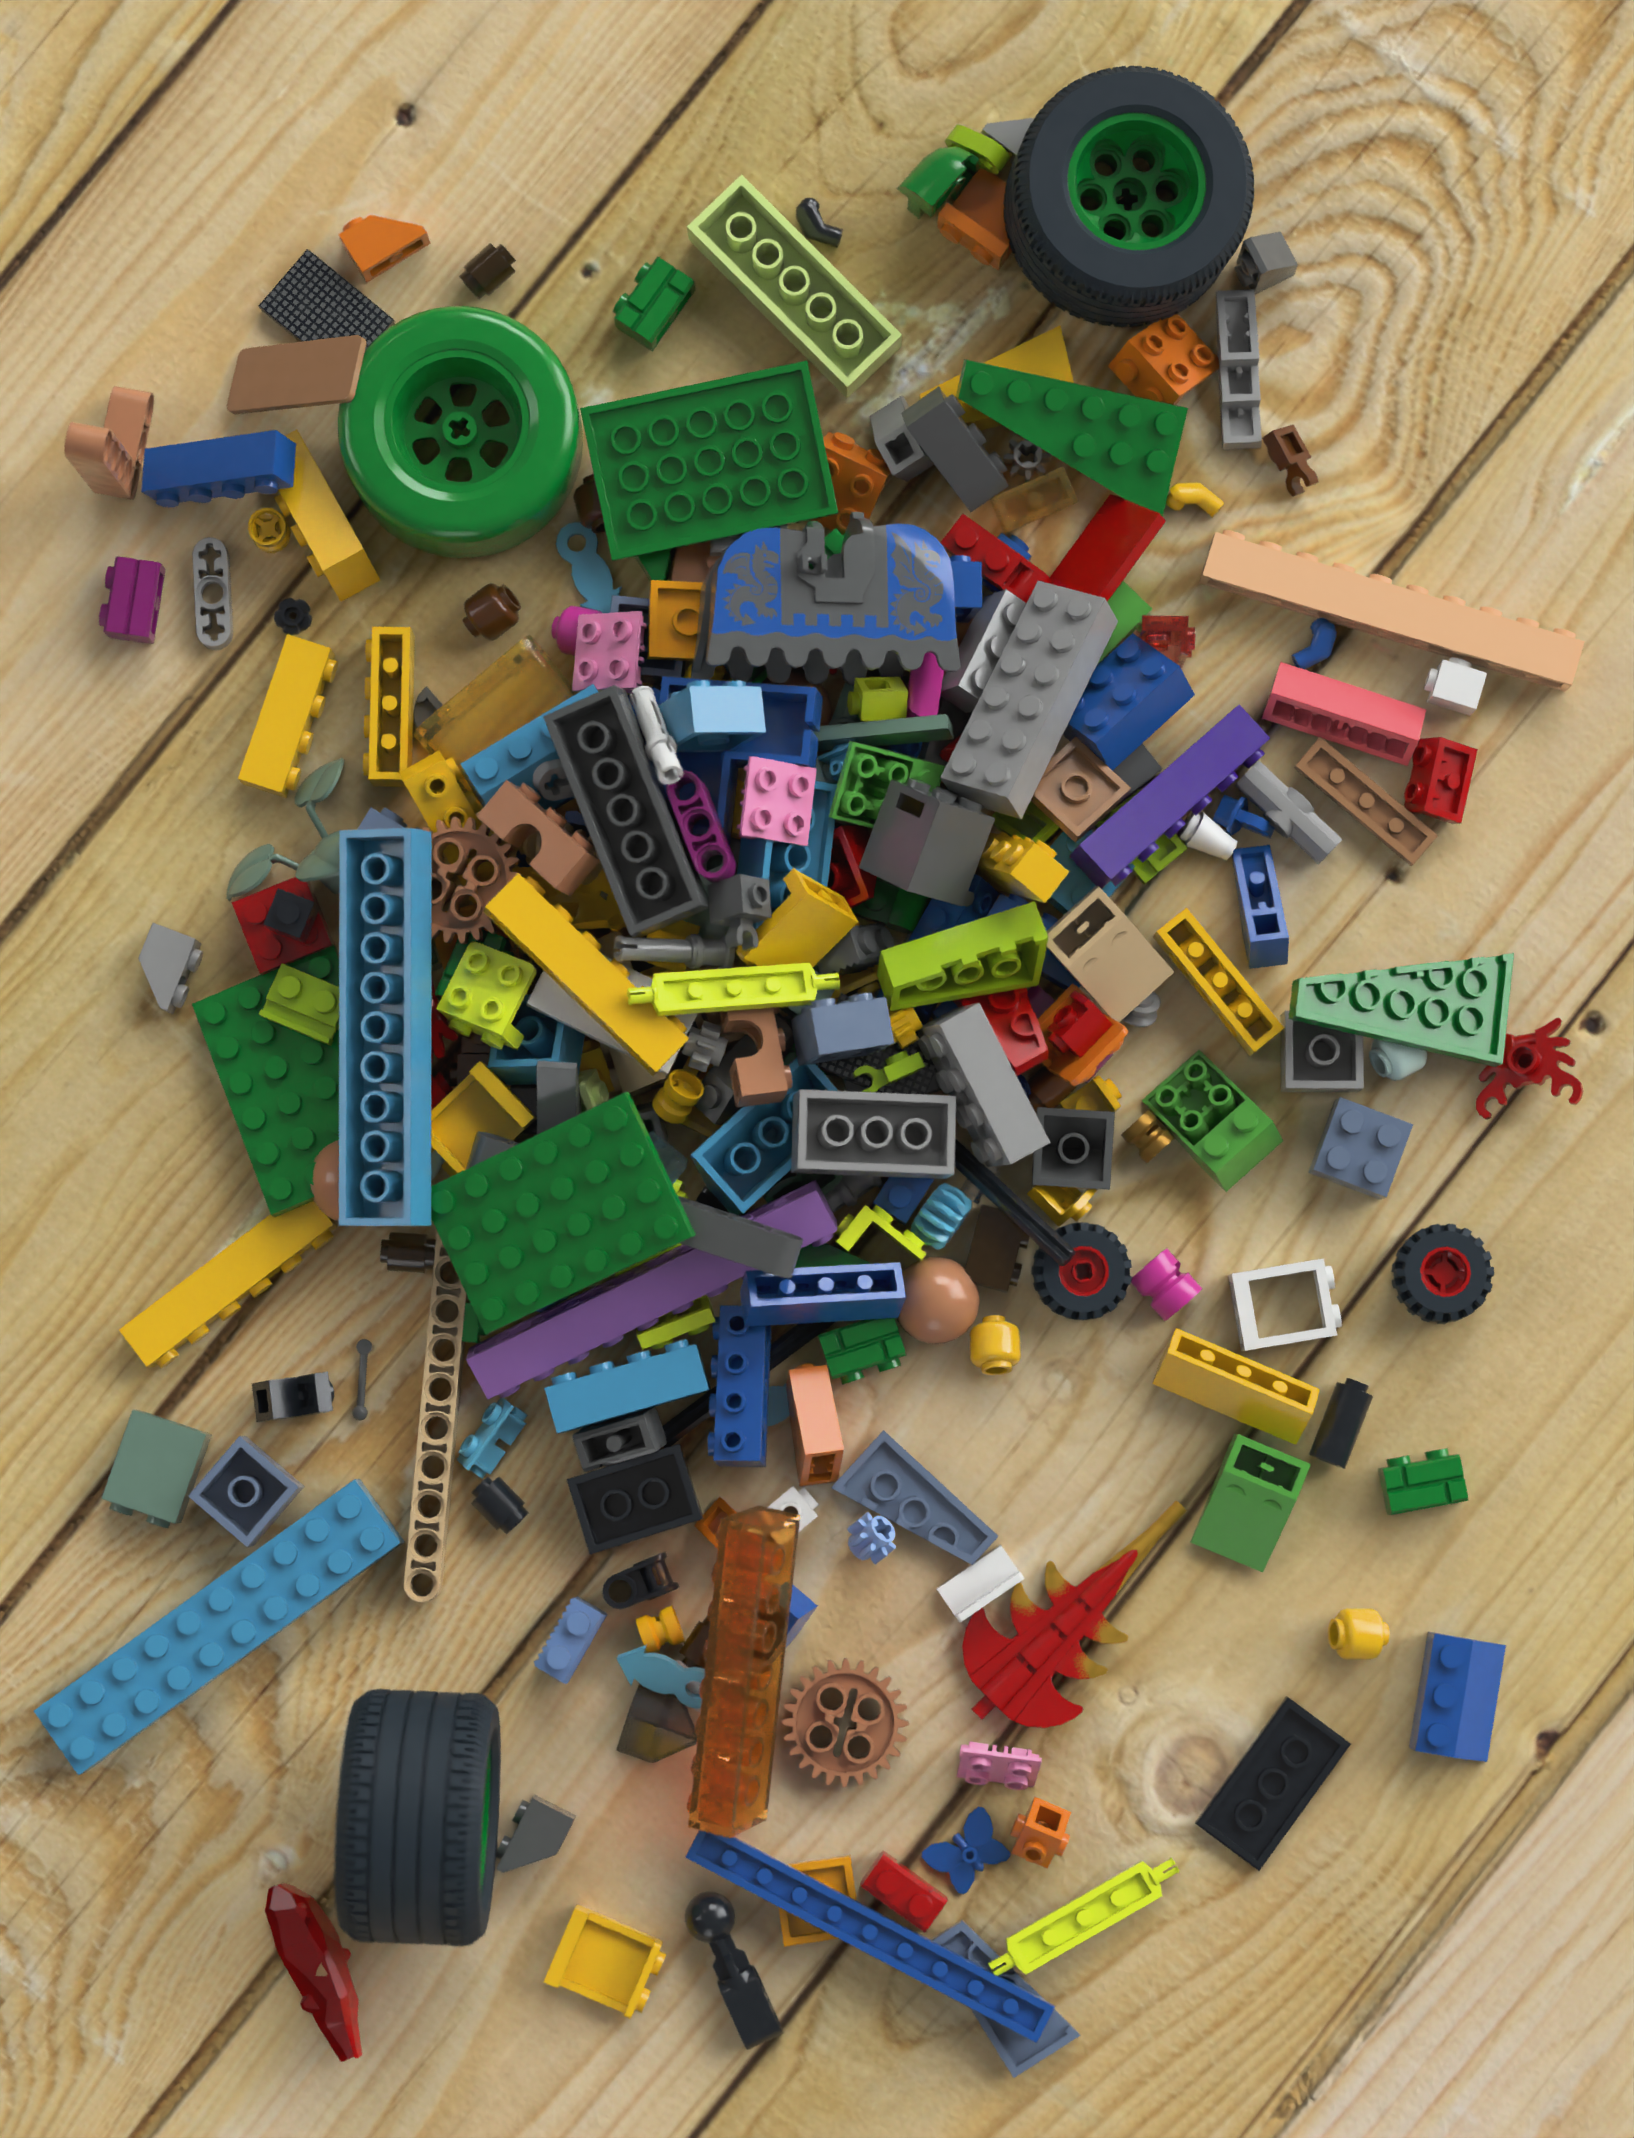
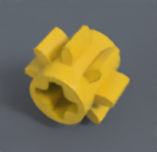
(904, 1025)

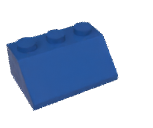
(1457, 1697)

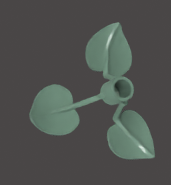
(320, 864)

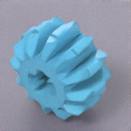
(941, 1216)

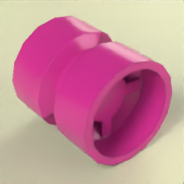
(1165, 1284)

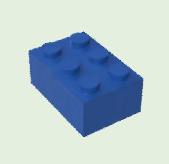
(1127, 700)

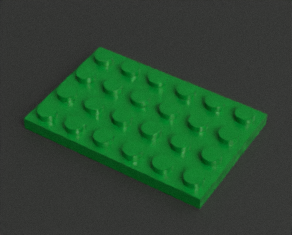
(709, 460)
(276, 1082)
(558, 1213)

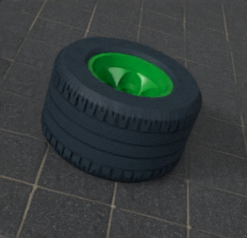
(1190, 152)
(418, 1817)

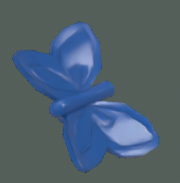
(969, 1855)

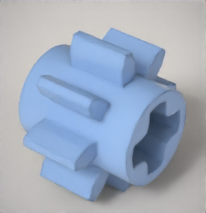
(871, 1538)

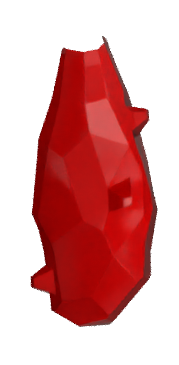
(304, 1941)

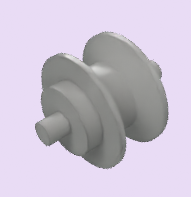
(1145, 1012)

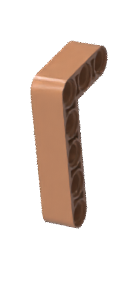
(113, 455)

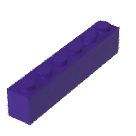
(1169, 797)

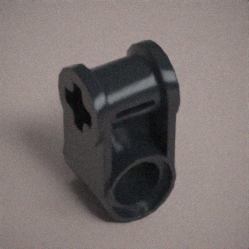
(642, 1581)

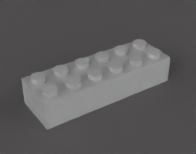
(1029, 698)

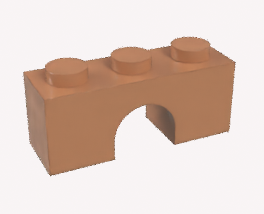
(563, 857)
(761, 1076)

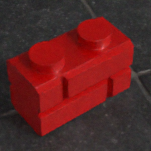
(903, 1891)

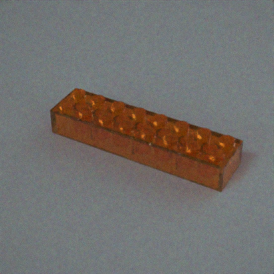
(743, 1670)

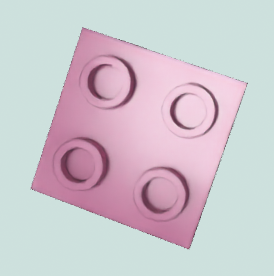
(609, 650)
(777, 801)
(1013, 1769)

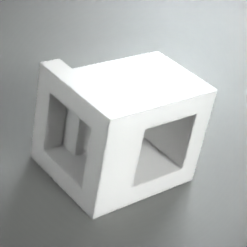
(801, 1501)

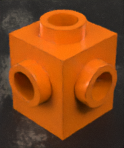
(1040, 1832)

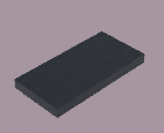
(1272, 1783)

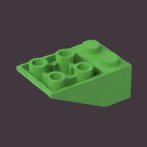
(867, 777)
(1213, 1120)
(1250, 1502)

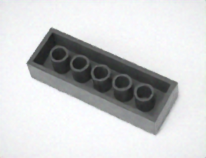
(627, 811)

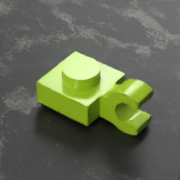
(897, 1068)

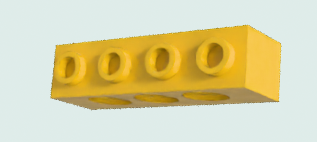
(1218, 981)

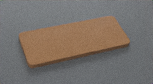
(296, 375)

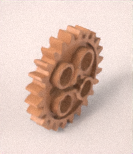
(487, 850)
(879, 1731)

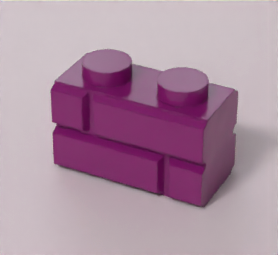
(132, 600)

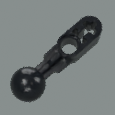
(710, 1920)

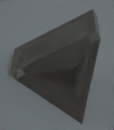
(656, 1726)

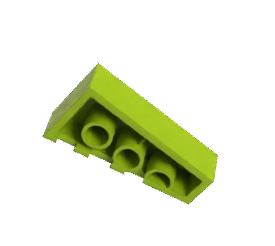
(966, 960)

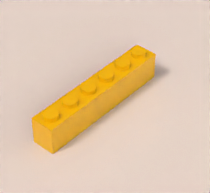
(584, 972)
(225, 1281)

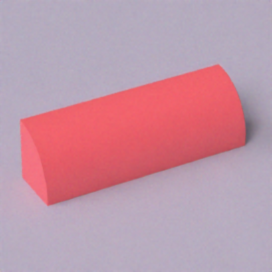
(1344, 714)

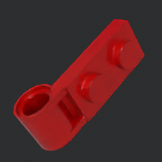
(1000, 563)

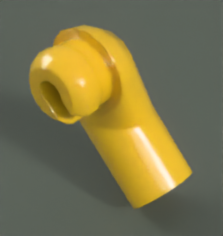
(1193, 494)

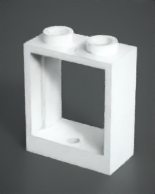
(1245, 1313)

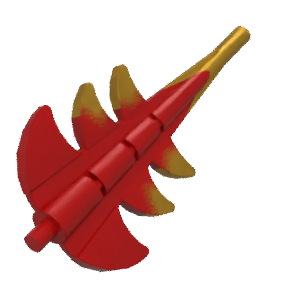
(1020, 1670)

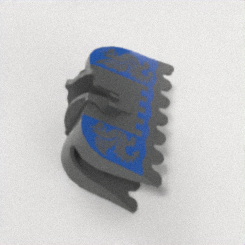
(857, 611)

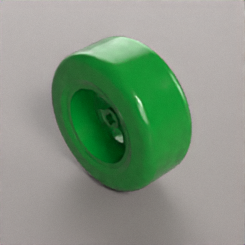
(506, 365)

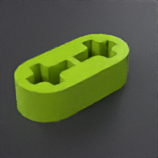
(991, 154)

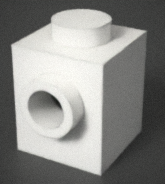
(1455, 685)

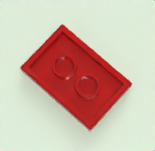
(1108, 547)

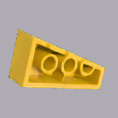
(1039, 356)

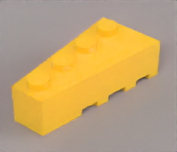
(324, 527)

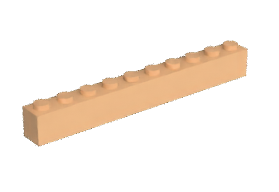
(1392, 611)

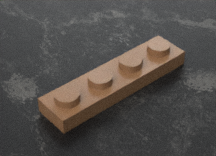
(1365, 801)

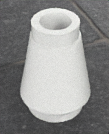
(1206, 836)

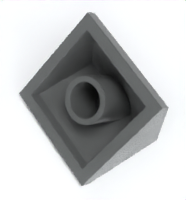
(1077, 1149)

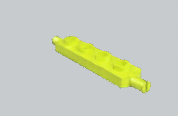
(733, 989)
(1083, 1917)

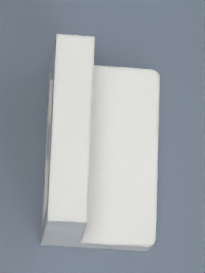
(980, 1583)

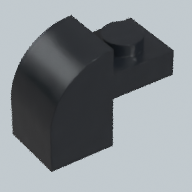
(293, 1397)

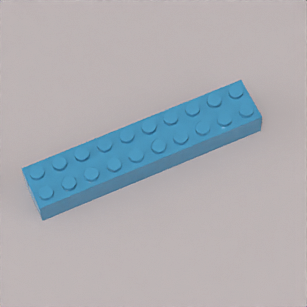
(385, 1027)
(218, 1626)

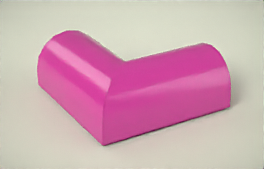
(925, 688)

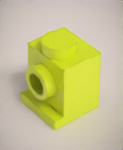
(878, 698)

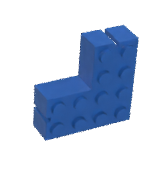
(790, 719)

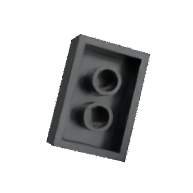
(635, 1499)

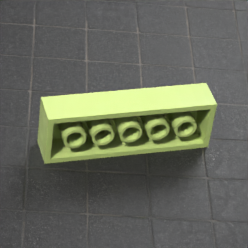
(794, 286)

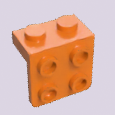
(978, 220)
(1164, 361)
(856, 479)
(1069, 1066)

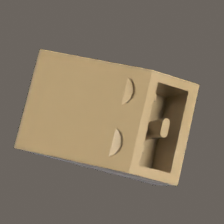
(1107, 954)

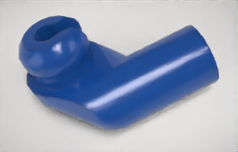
(1321, 645)

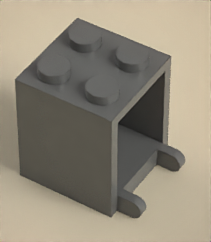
(927, 841)

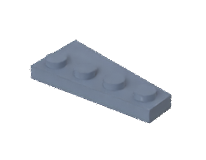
(909, 1495)
(1014, 2049)

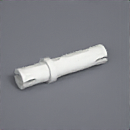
(659, 745)

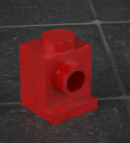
(1078, 1026)

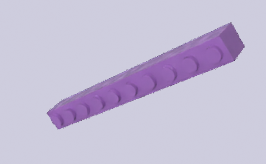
(634, 1300)

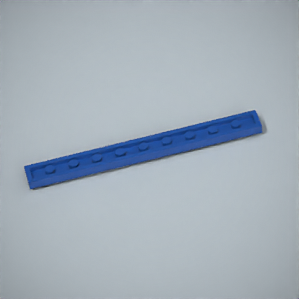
(872, 1933)

